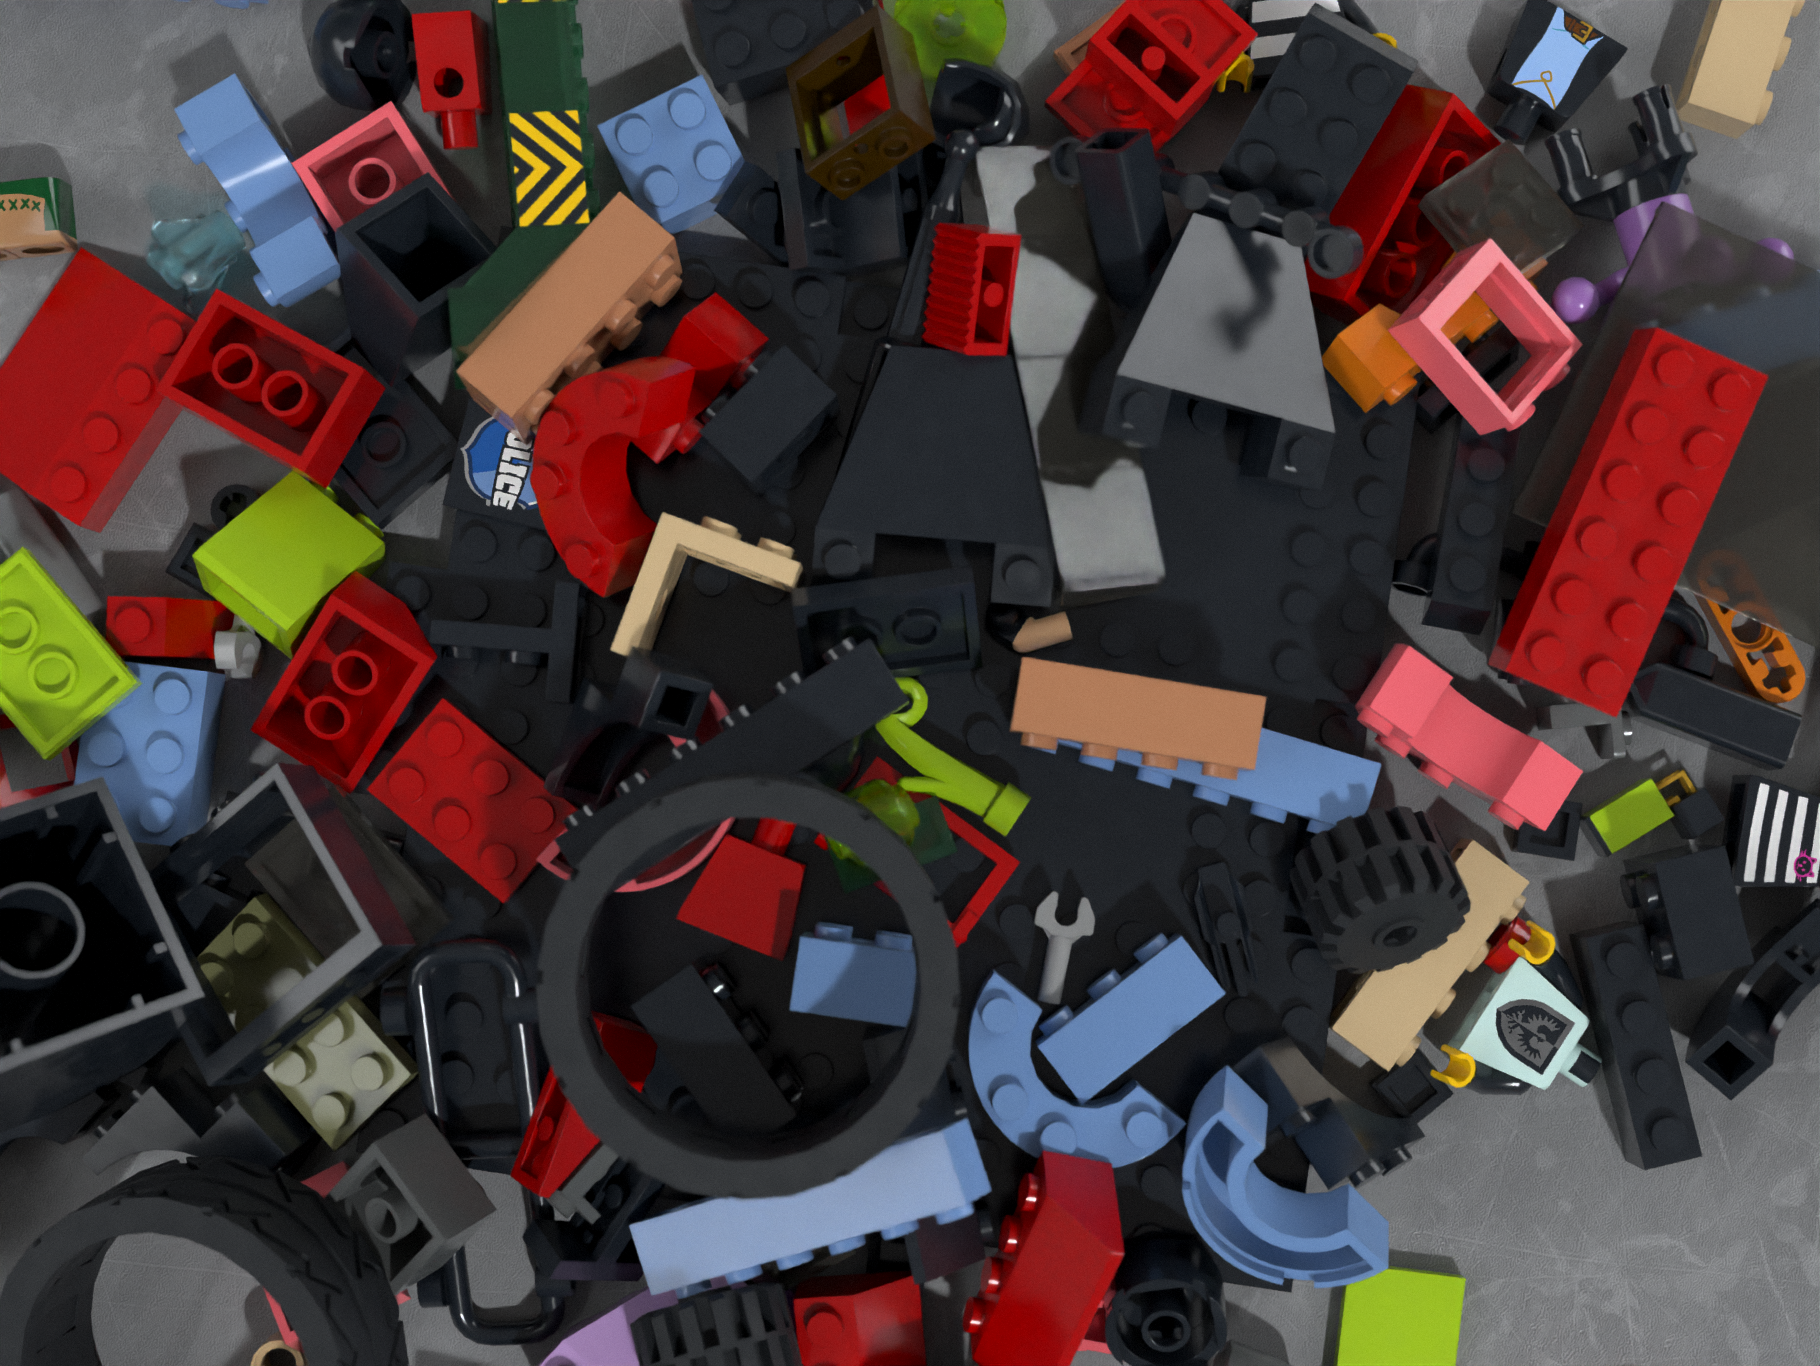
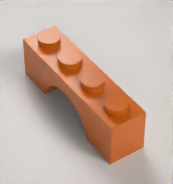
(1376, 366)

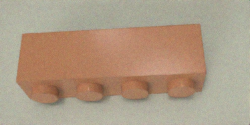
(1137, 715)

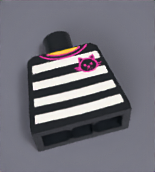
(1772, 834)

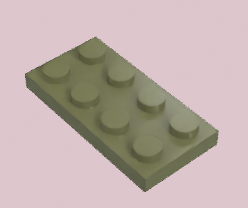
(339, 1069)

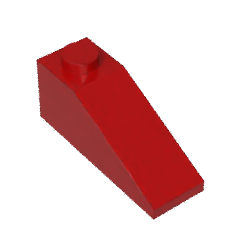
(556, 1133)

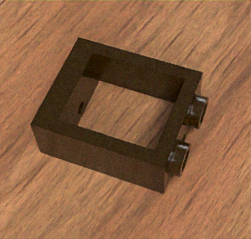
(822, 82)

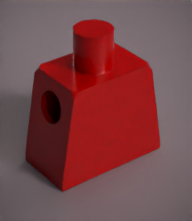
(451, 48)
(750, 890)

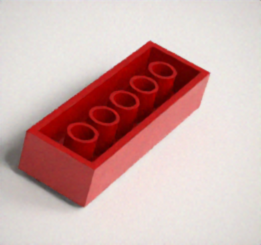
(1627, 519)

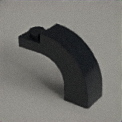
(1746, 1014)

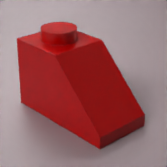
(165, 627)

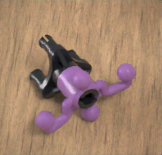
(1627, 194)

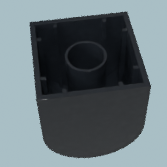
(84, 954)

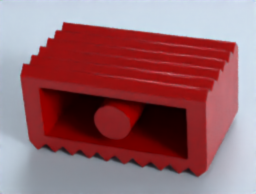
(972, 288)

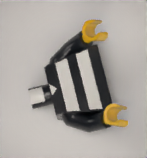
(1276, 26)

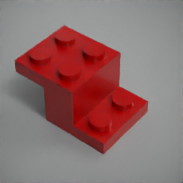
(1151, 67)

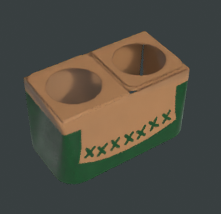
(36, 218)

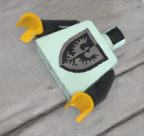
(1522, 1027)

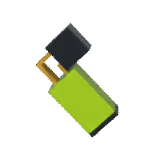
(1643, 808)

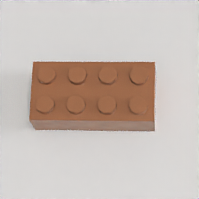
(574, 316)

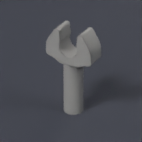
(239, 650)
(1059, 943)

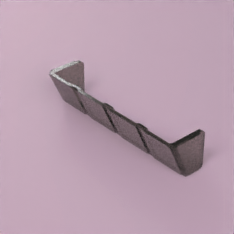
(1058, 335)

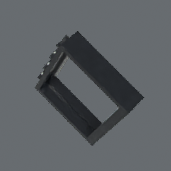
(384, 938)

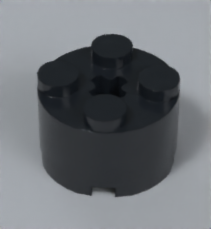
(1166, 1305)

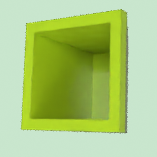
(287, 559)

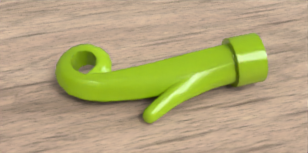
(944, 773)

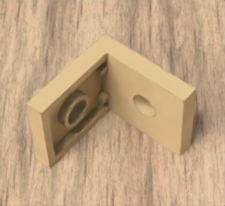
(710, 542)

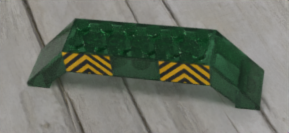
(546, 163)

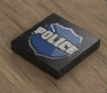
(492, 472)

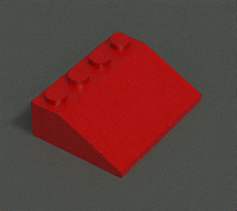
(83, 391)

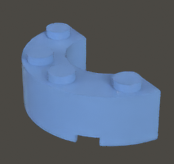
(267, 197)
(1037, 1118)
(1258, 1223)

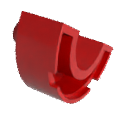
(583, 465)

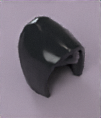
(978, 100)

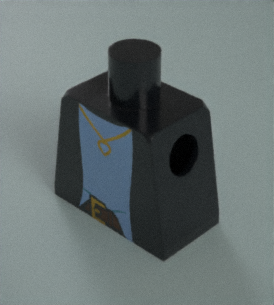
(1548, 69)

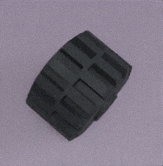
(1379, 890)
(720, 1329)

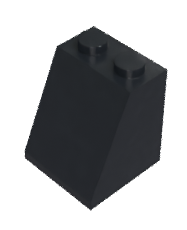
(399, 272)

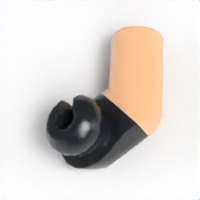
(1024, 632)

